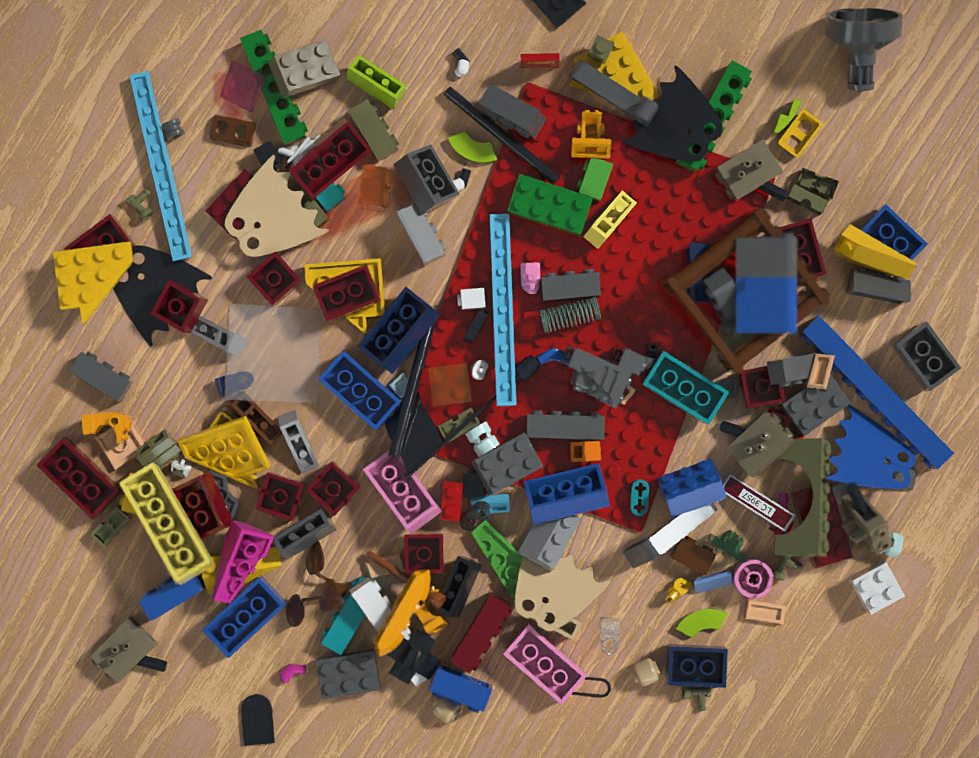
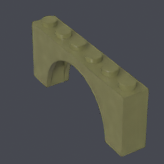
(811, 535)

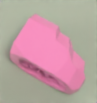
(530, 277)

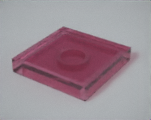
(242, 86)

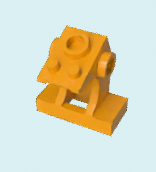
(590, 143)
(119, 421)
(431, 623)

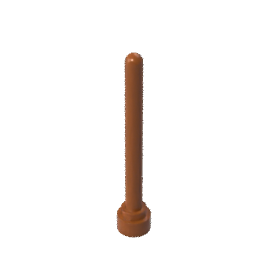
(435, 598)

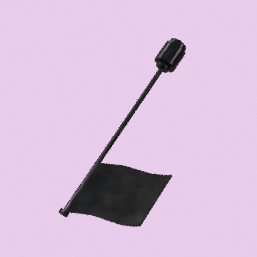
(422, 436)

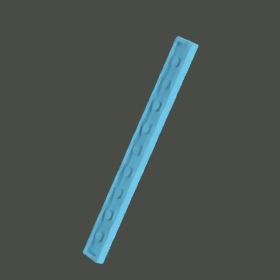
(161, 166)
(502, 310)

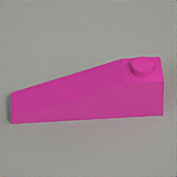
(240, 554)

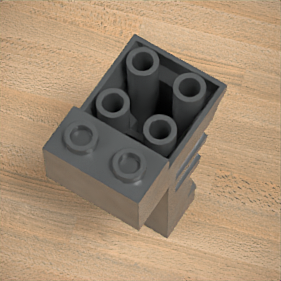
(603, 378)

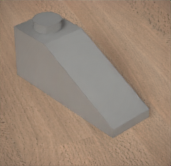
(211, 332)
(297, 441)

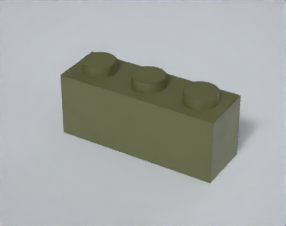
(374, 130)

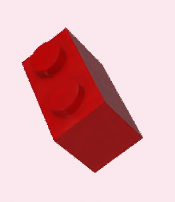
(451, 500)

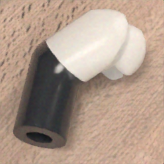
(463, 63)
(462, 182)
(651, 355)

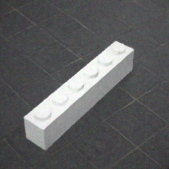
(377, 610)

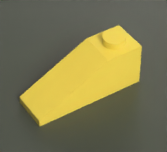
(610, 219)

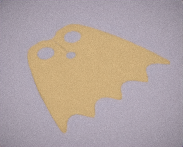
(278, 211)
(565, 587)

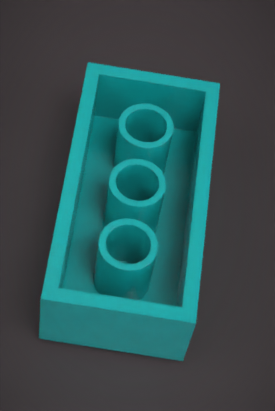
(685, 388)

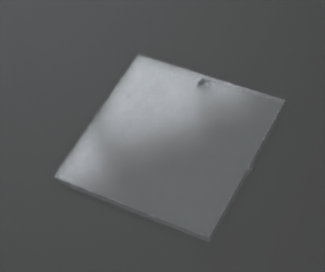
(273, 353)

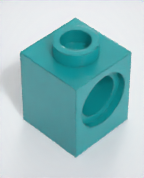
(331, 197)

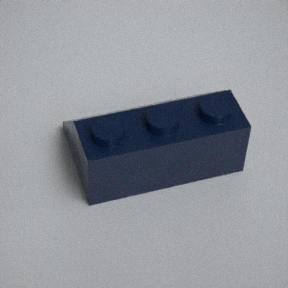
(697, 290)

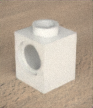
(471, 299)

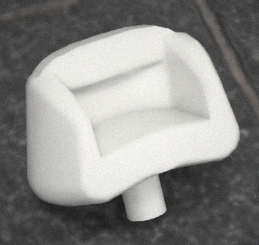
(478, 369)
(180, 469)

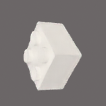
(876, 587)

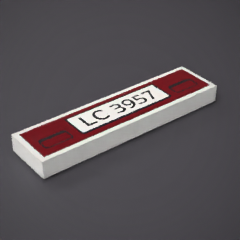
(758, 503)

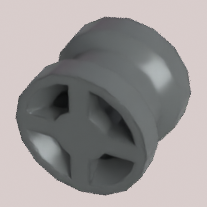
(173, 129)

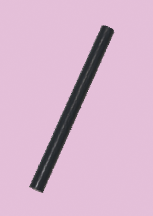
(502, 135)
(410, 394)

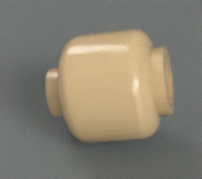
(646, 672)
(446, 710)

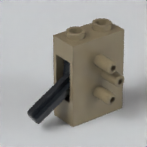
(751, 171)
(758, 444)
(865, 520)
(126, 650)

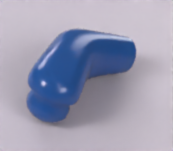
(550, 355)

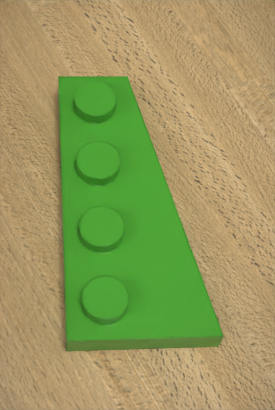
(500, 554)

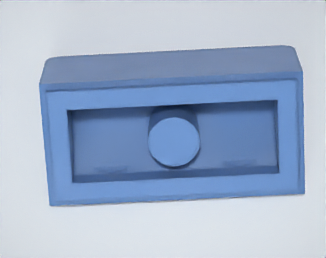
(712, 581)

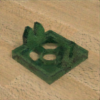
(730, 543)

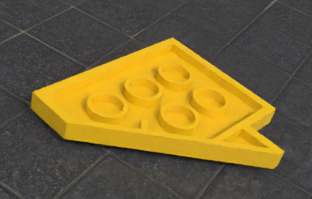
(621, 67)
(320, 272)
(89, 275)
(229, 450)

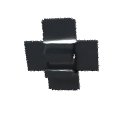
(423, 662)

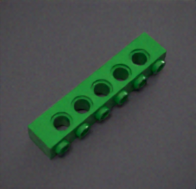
(734, 73)
(288, 134)

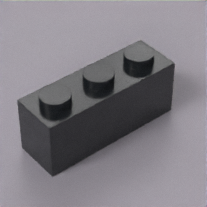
(459, 585)

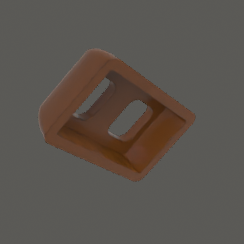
(230, 136)

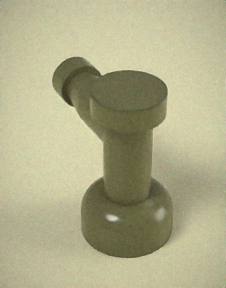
(135, 202)
(783, 562)
(702, 693)

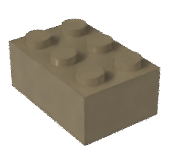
(304, 68)

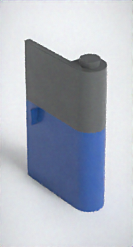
(766, 285)

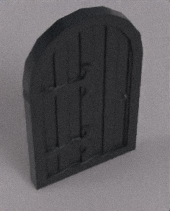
(257, 720)

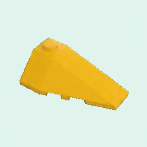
(870, 253)
(270, 562)

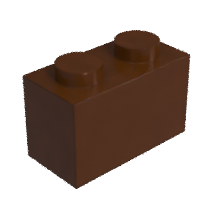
(693, 555)

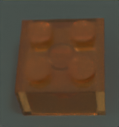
(449, 384)

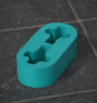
(644, 497)

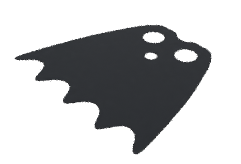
(678, 110)
(140, 296)

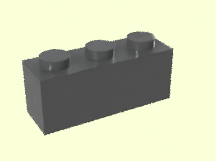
(570, 285)
(790, 370)
(101, 376)
(304, 534)

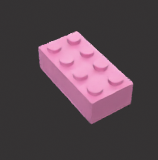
(406, 498)
(544, 663)

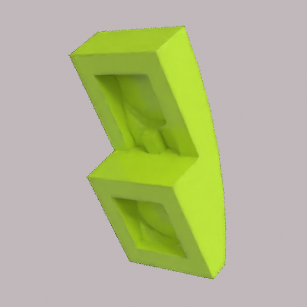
(783, 120)

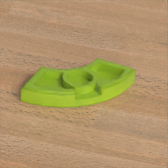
(472, 150)
(701, 620)

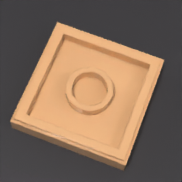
(119, 453)

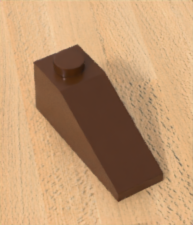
(258, 419)

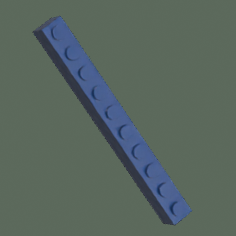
(877, 394)

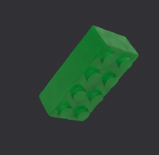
(549, 205)

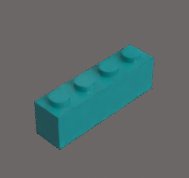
(344, 623)

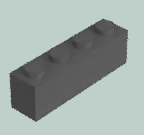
(723, 292)
(565, 426)

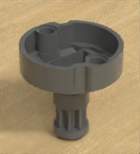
(863, 34)

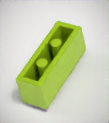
(376, 82)

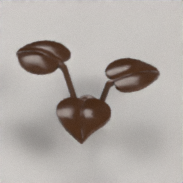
(331, 592)

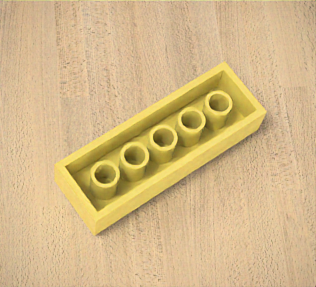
(167, 523)

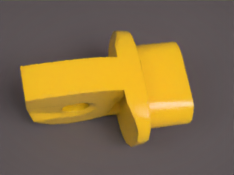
(678, 589)

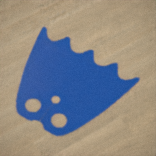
(864, 454)

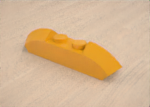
(398, 619)

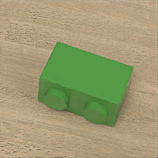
(595, 178)

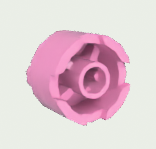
(762, 582)

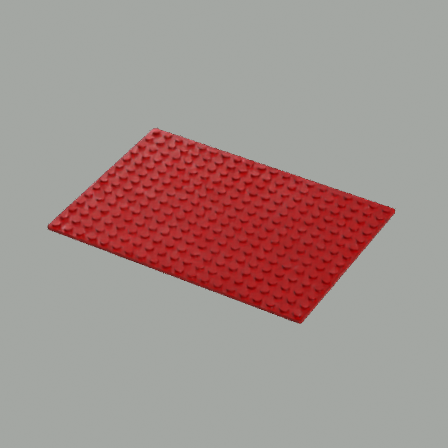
(633, 305)

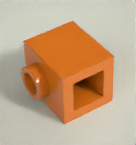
(585, 451)

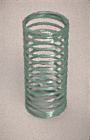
(593, 301)

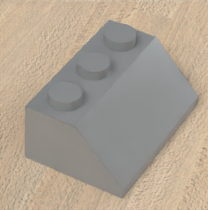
(422, 234)
(548, 541)

